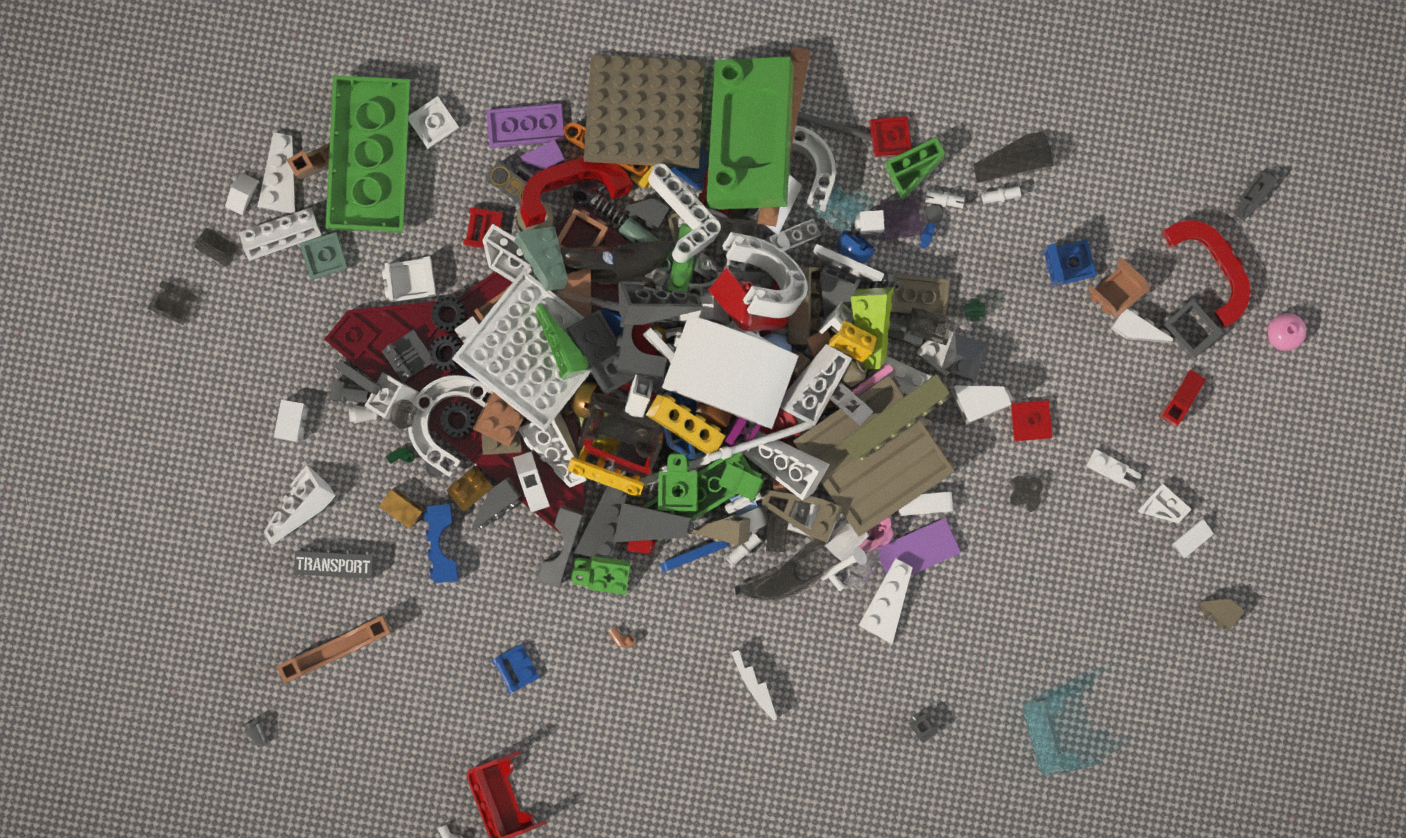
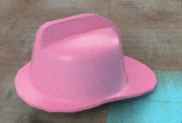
(878, 536)

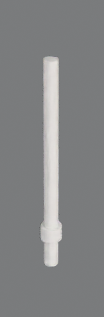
(726, 452)

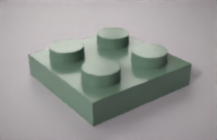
(323, 256)

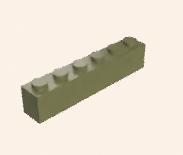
(895, 417)

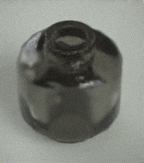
(403, 414)

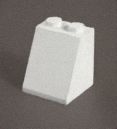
(980, 401)

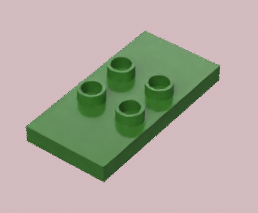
(367, 154)

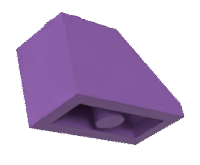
(544, 156)

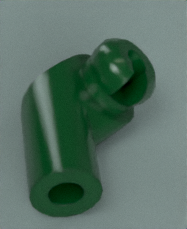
(402, 454)

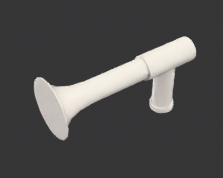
(858, 555)

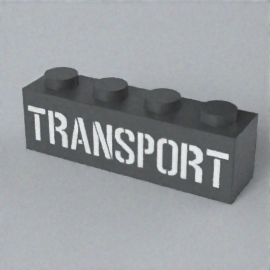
(334, 564)

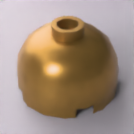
(582, 395)

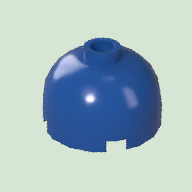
(854, 247)

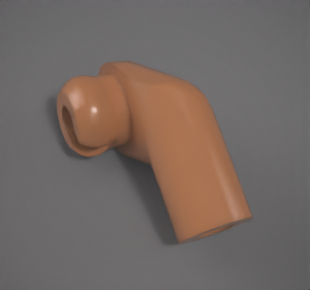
(622, 640)

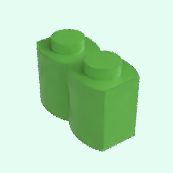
(741, 481)

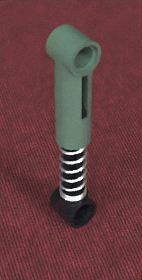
(588, 195)

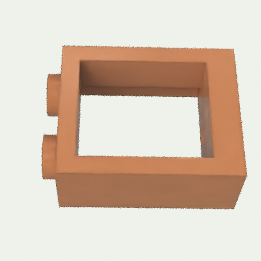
(584, 215)

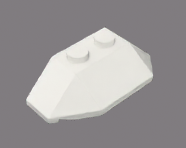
(504, 254)

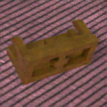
(402, 508)

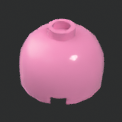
(1286, 331)

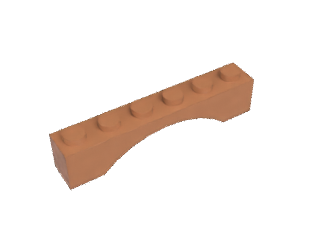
(334, 649)

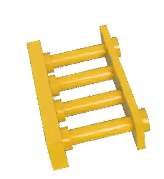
(599, 474)

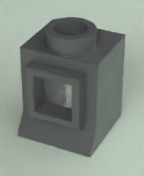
(923, 727)

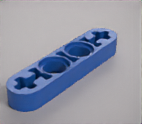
(693, 555)

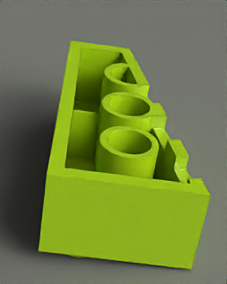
(872, 314)

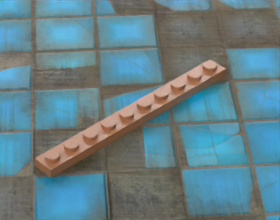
(800, 60)

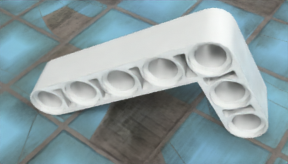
(686, 211)

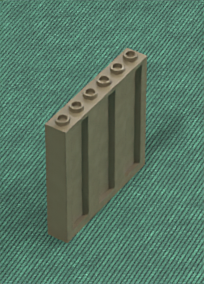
(889, 475)

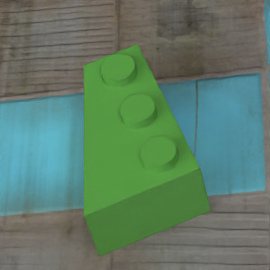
(914, 166)

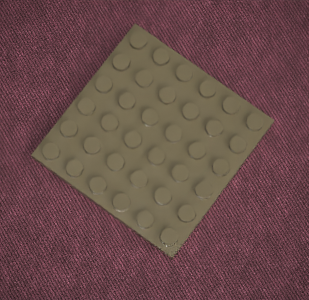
(644, 111)

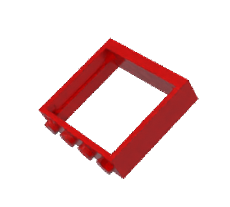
(615, 459)

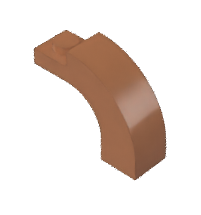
(310, 163)

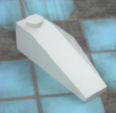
(554, 447)
(305, 500)

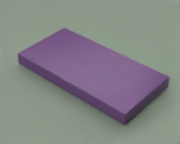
(525, 125)
(921, 547)

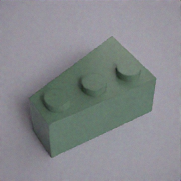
(544, 255)

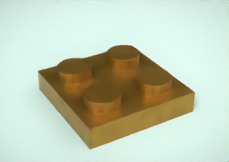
(469, 488)

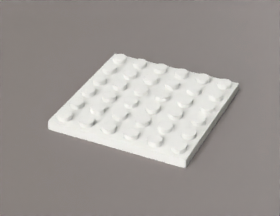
(514, 356)

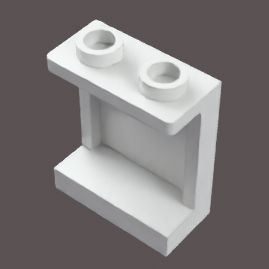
(409, 280)

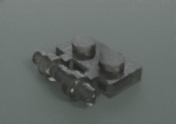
(170, 308)

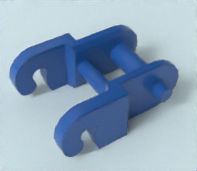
(927, 235)

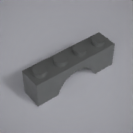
(553, 568)

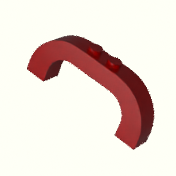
(567, 173)
(1224, 257)

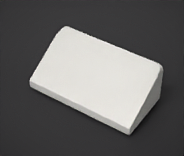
(1193, 538)

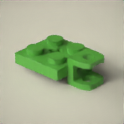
(675, 477)
(596, 574)

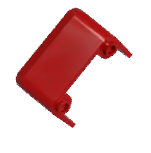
(730, 295)
(497, 801)

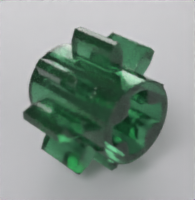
(974, 309)

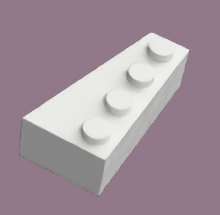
(789, 466)

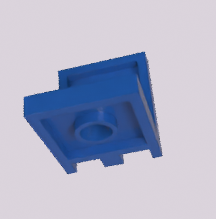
(1058, 265)

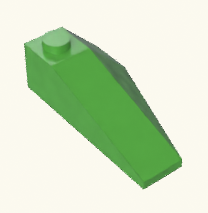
(565, 352)

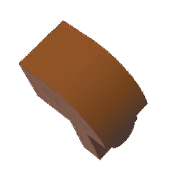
(714, 415)

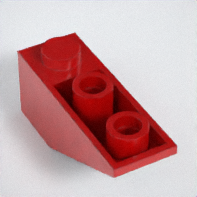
(1182, 398)

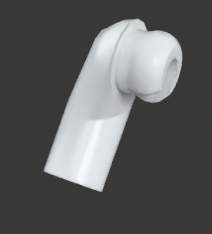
(445, 833)

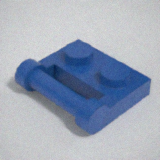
(521, 665)

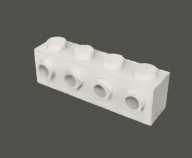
(280, 234)

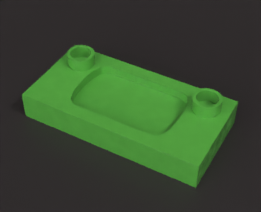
(750, 133)

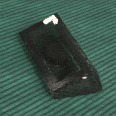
(216, 247)

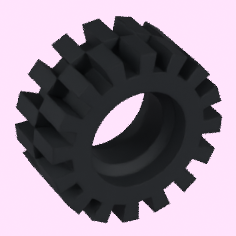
(440, 305)
(437, 353)
(446, 419)

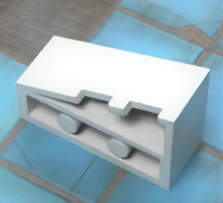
(793, 190)

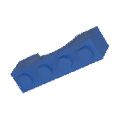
(439, 519)

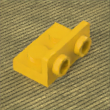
(853, 341)

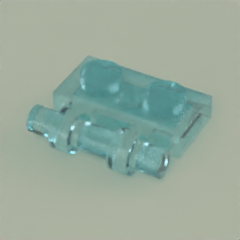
(842, 204)

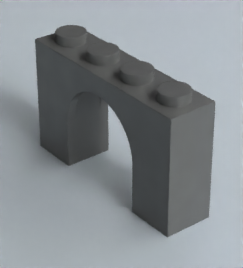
(633, 360)

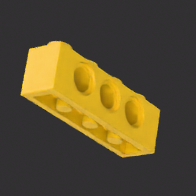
(660, 412)

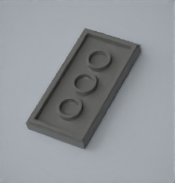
(599, 346)

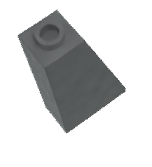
(644, 523)

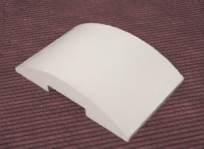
(730, 371)

